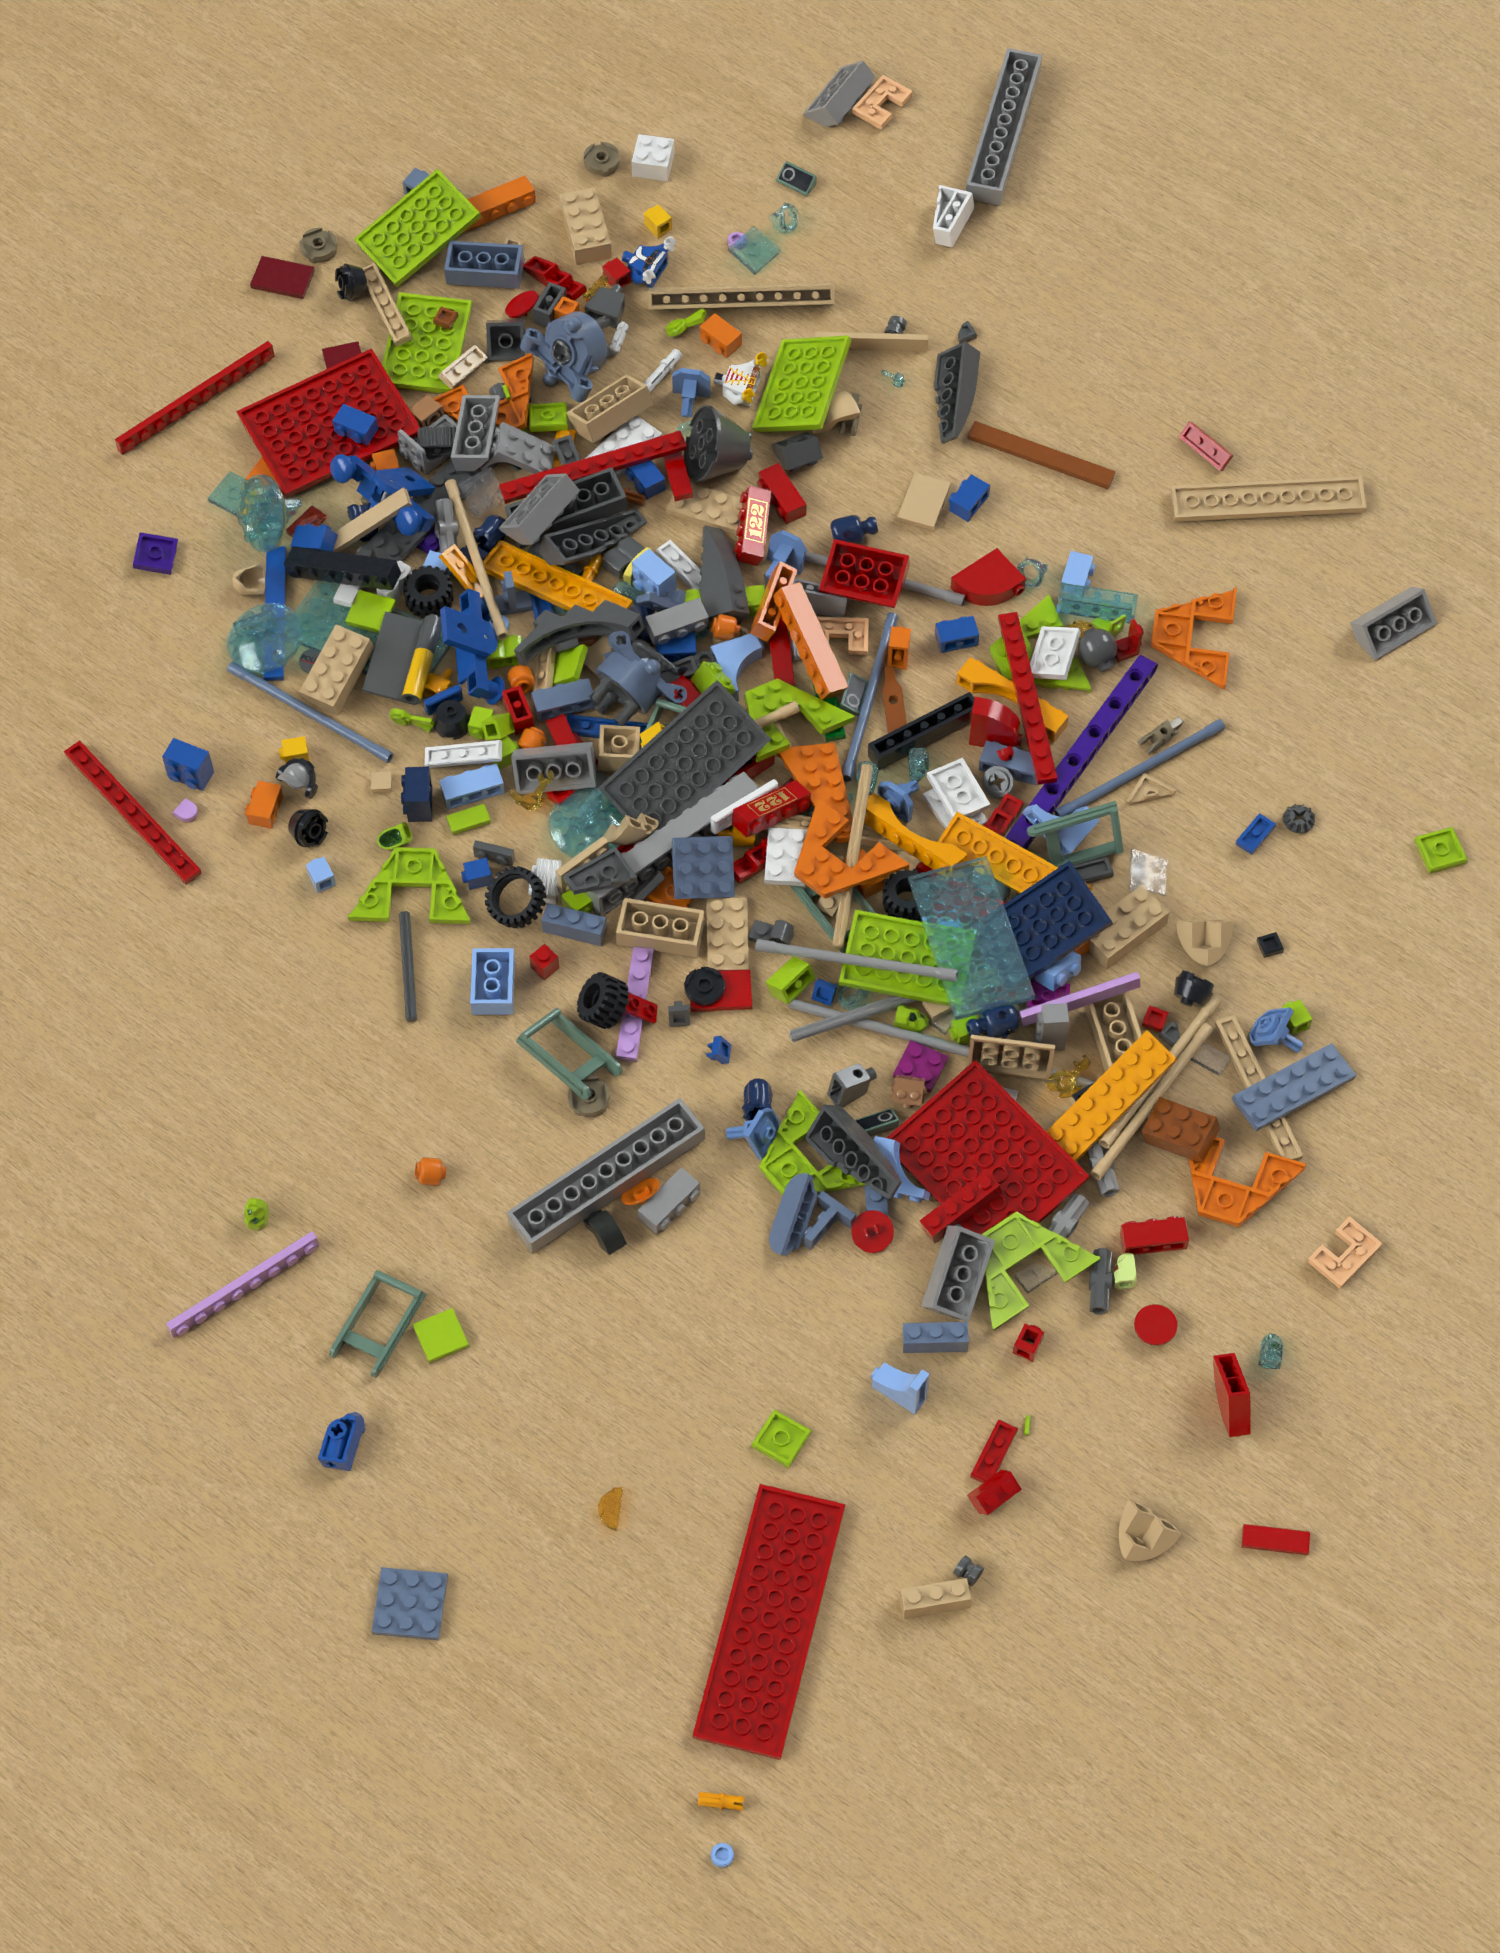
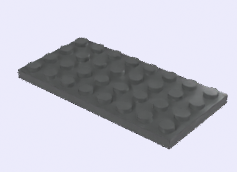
(686, 758)

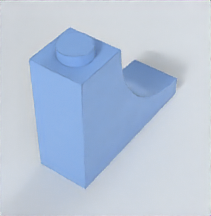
(736, 656)
(1068, 837)
(901, 1387)

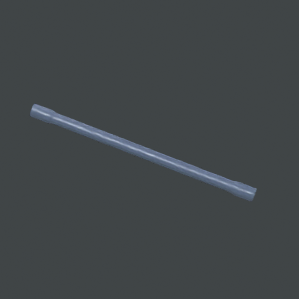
(1208, 731)
(377, 750)
(850, 763)

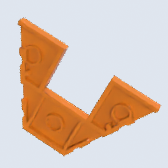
(517, 377)
(1174, 632)
(829, 874)
(1236, 1202)

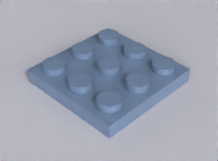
(703, 867)
(410, 1604)

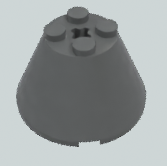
(715, 445)

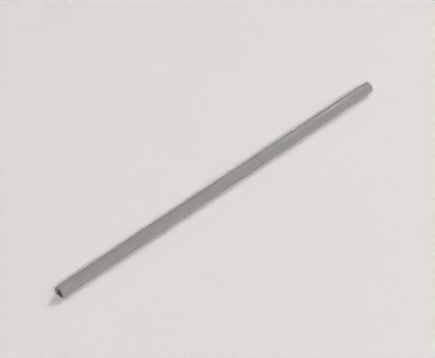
(901, 1033)

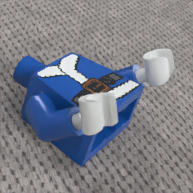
(648, 262)

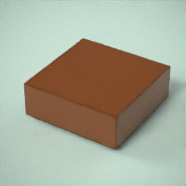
(445, 318)

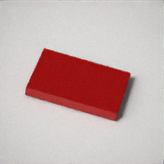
(736, 995)

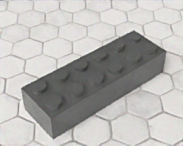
(598, 498)

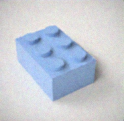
(492, 981)

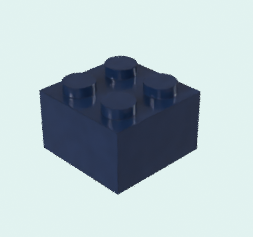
(417, 794)

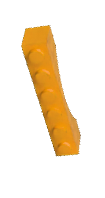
(980, 679)
(932, 853)

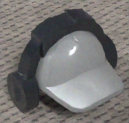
(299, 774)

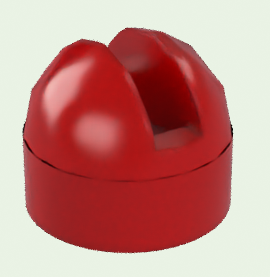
(1006, 753)

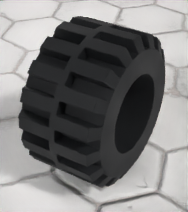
(423, 580)
(892, 903)
(602, 1000)

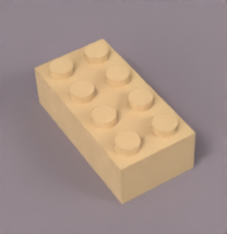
(585, 225)
(610, 408)
(337, 669)
(1133, 921)
(660, 927)
(1113, 1027)

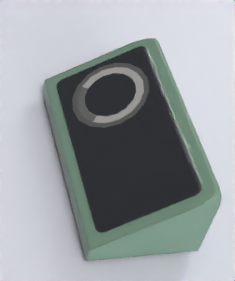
(796, 178)
(854, 694)
(879, 1122)

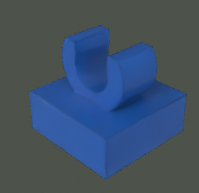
(824, 992)
(720, 1050)

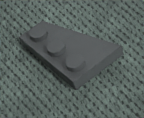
(599, 873)

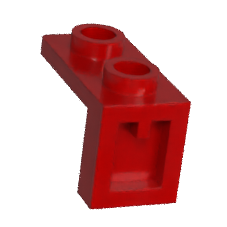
(1130, 646)
(641, 1008)

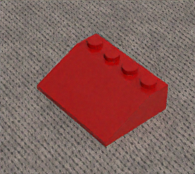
(865, 573)

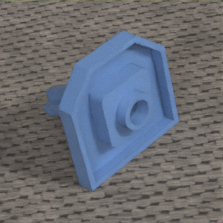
(690, 384)
(787, 549)
(899, 797)
(1272, 1029)
(758, 1132)

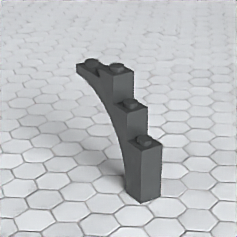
(576, 623)

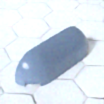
(793, 1214)

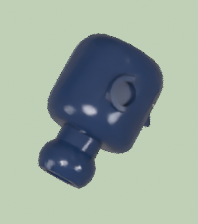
(853, 529)
(994, 1022)

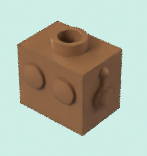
(426, 411)
(908, 1091)

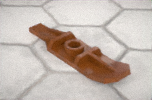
(892, 690)

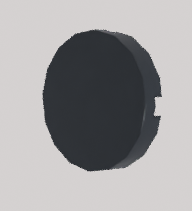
(704, 986)

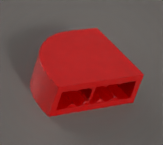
(989, 580)
(993, 723)
(1232, 1395)

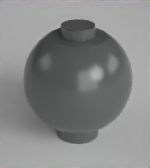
(1097, 648)

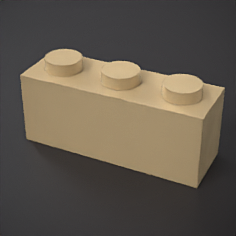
(935, 1598)

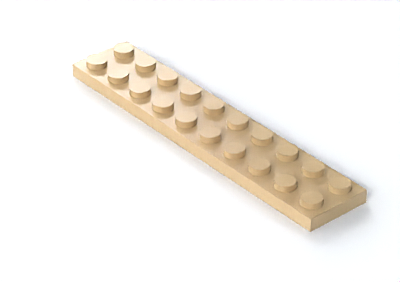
(1268, 499)

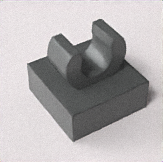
(679, 1014)

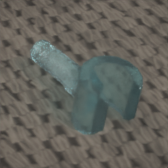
(898, 380)

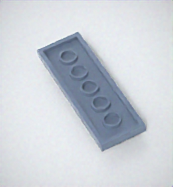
(1293, 1087)

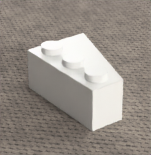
(951, 214)

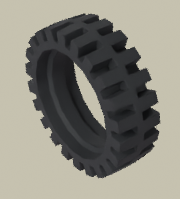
(501, 882)

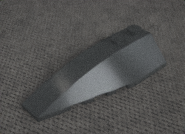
(955, 387)
(589, 538)
(721, 578)
(852, 1150)

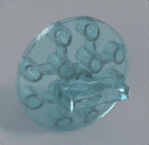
(265, 513)
(264, 638)
(582, 820)

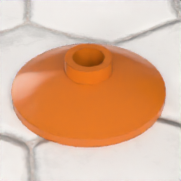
(641, 1192)

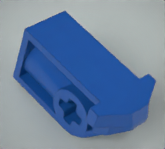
(342, 1442)

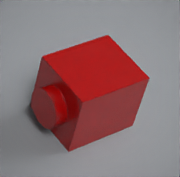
(616, 273)
(544, 962)

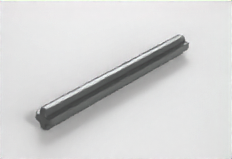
(407, 966)

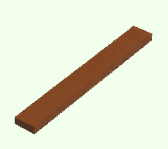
(1041, 455)

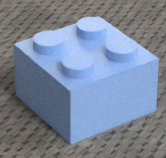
(653, 574)

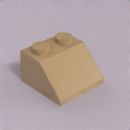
(617, 746)

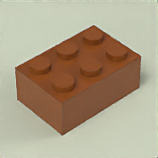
(1181, 1130)

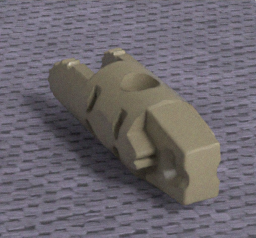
(853, 424)
(1161, 734)

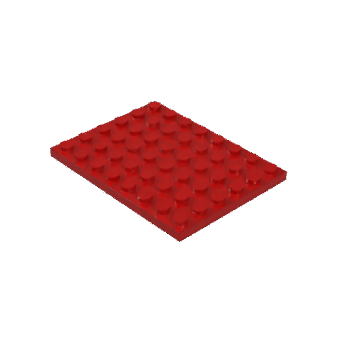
(296, 425)
(980, 1128)

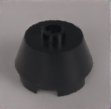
(350, 281)
(451, 719)
(308, 827)
(1192, 989)

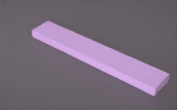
(1086, 996)

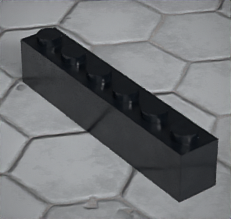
(342, 568)
(921, 731)

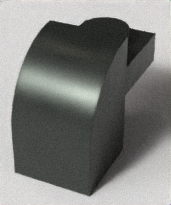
(606, 1231)

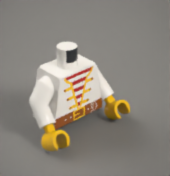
(742, 380)

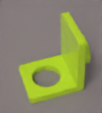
(1110, 626)

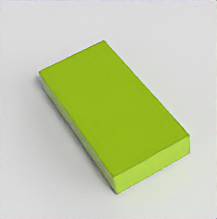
(468, 819)

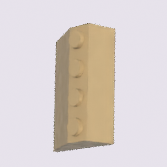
(1012, 1056)

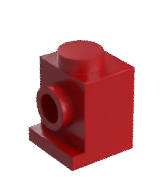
(1025, 1349)

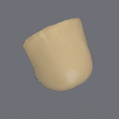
(251, 575)

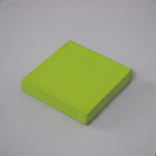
(548, 417)
(369, 610)
(569, 664)
(1440, 850)
(440, 1335)
(781, 1438)

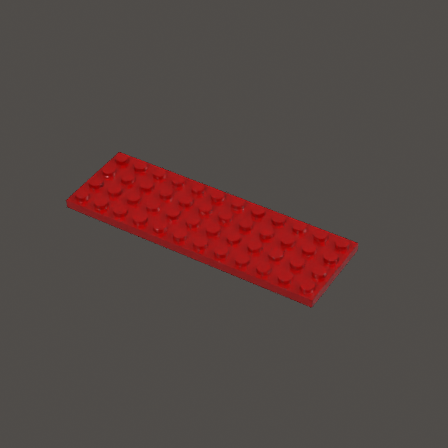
(769, 1622)

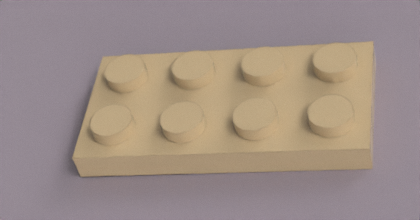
(708, 508)
(727, 934)

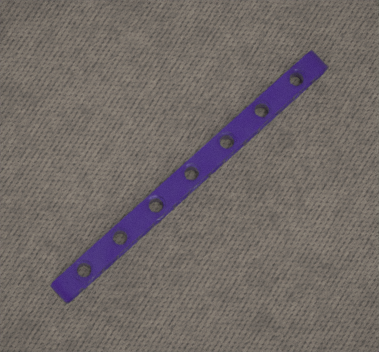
(1086, 746)

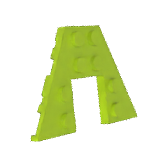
(1041, 615)
(778, 693)
(411, 869)
(785, 1159)
(1014, 1241)

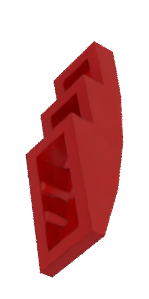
(547, 271)
(678, 476)
(781, 654)
(1004, 815)
(752, 862)

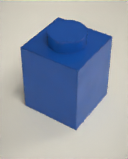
(476, 873)

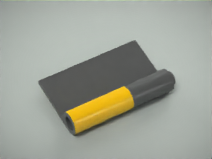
(402, 657)

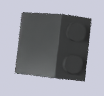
(505, 339)
(798, 451)

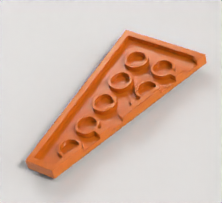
(820, 773)

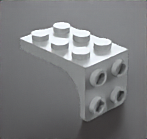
(520, 449)
(416, 454)

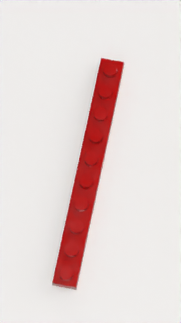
(194, 397)
(617, 459)
(1027, 698)
(132, 812)

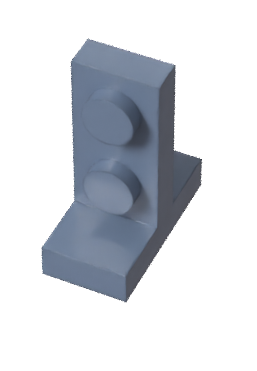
(512, 601)
(658, 603)
(832, 1211)

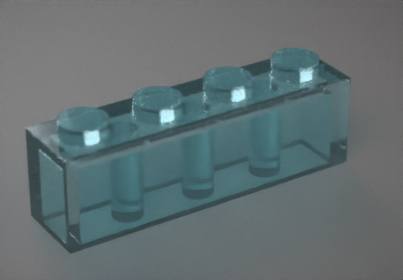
(1095, 602)

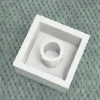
(653, 157)

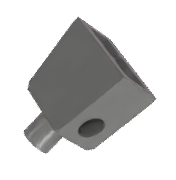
(608, 303)
(850, 1084)

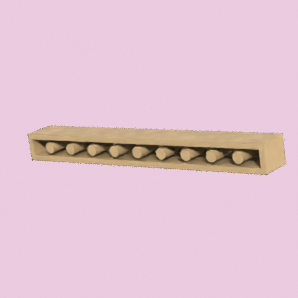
(741, 296)

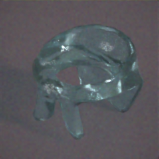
(778, 218)
(1041, 568)
(855, 1000)

